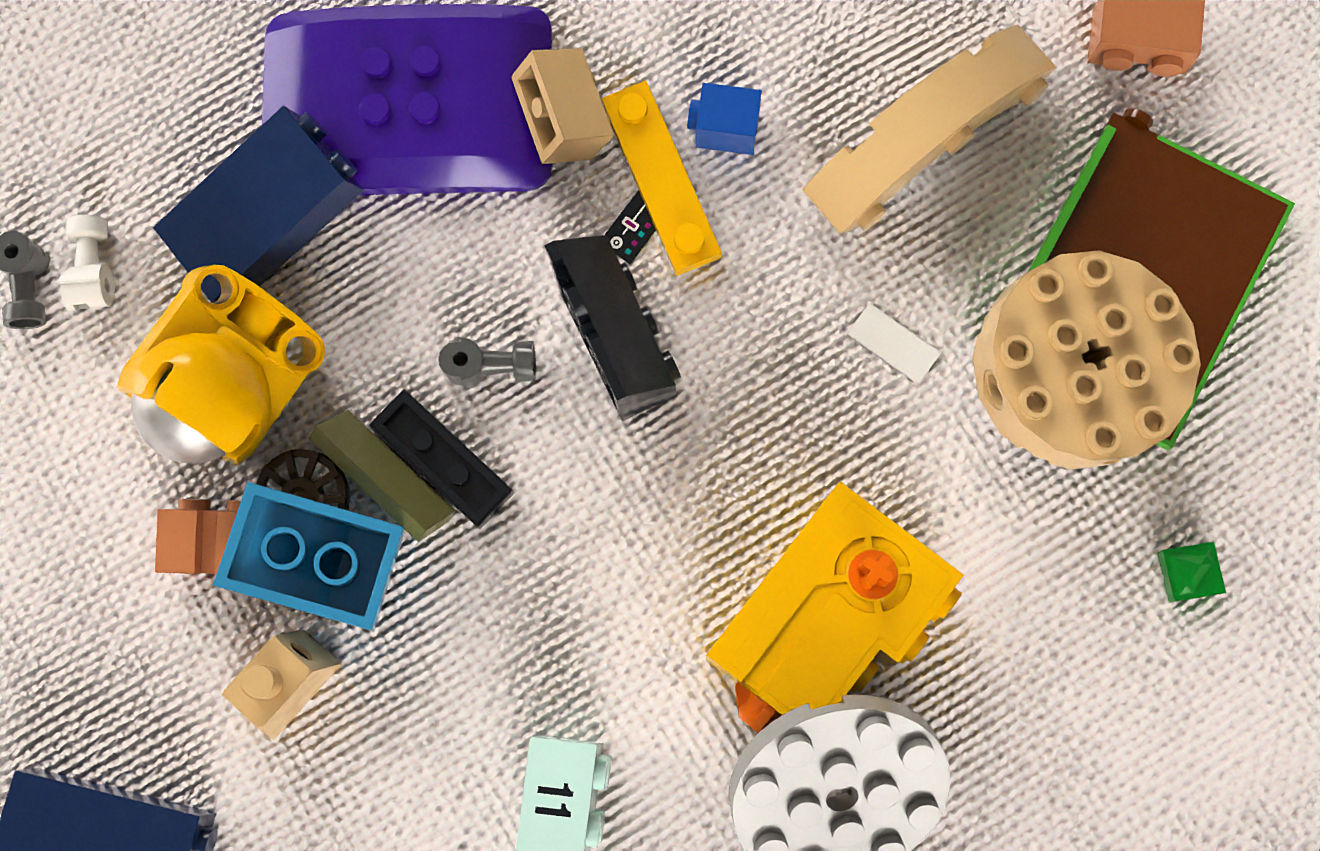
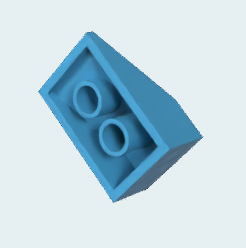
(310, 556)

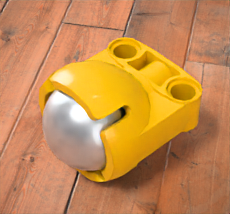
(216, 372)

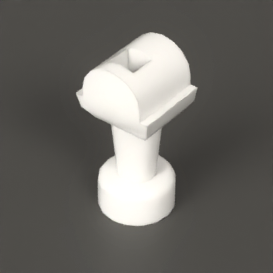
(88, 282)

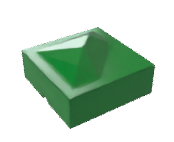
(1191, 572)

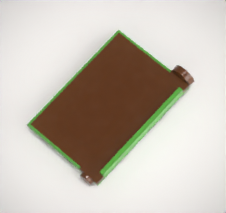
(1179, 219)

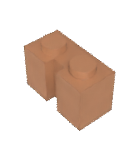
(1147, 32)
(193, 536)

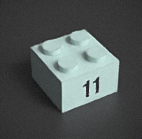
(562, 795)

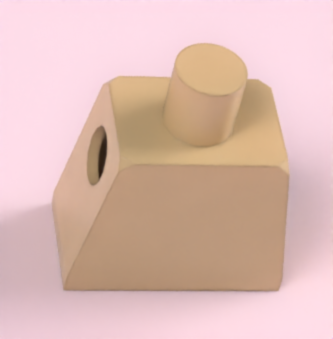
(281, 681)

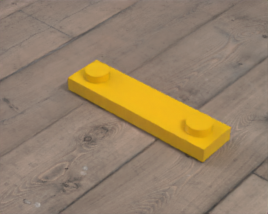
(661, 178)

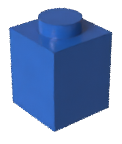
(725, 118)

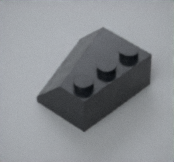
(613, 324)

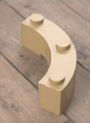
(927, 122)

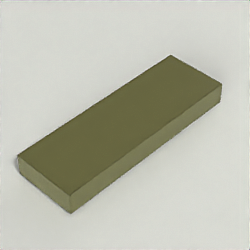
(382, 475)

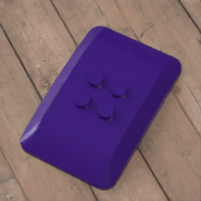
(413, 92)

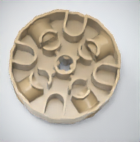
(1135, 350)

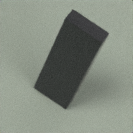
(442, 459)

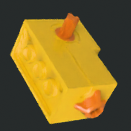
(828, 607)

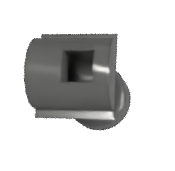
(22, 261)
(467, 364)

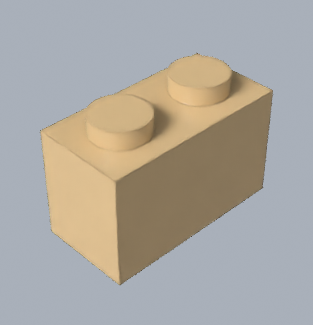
(562, 105)

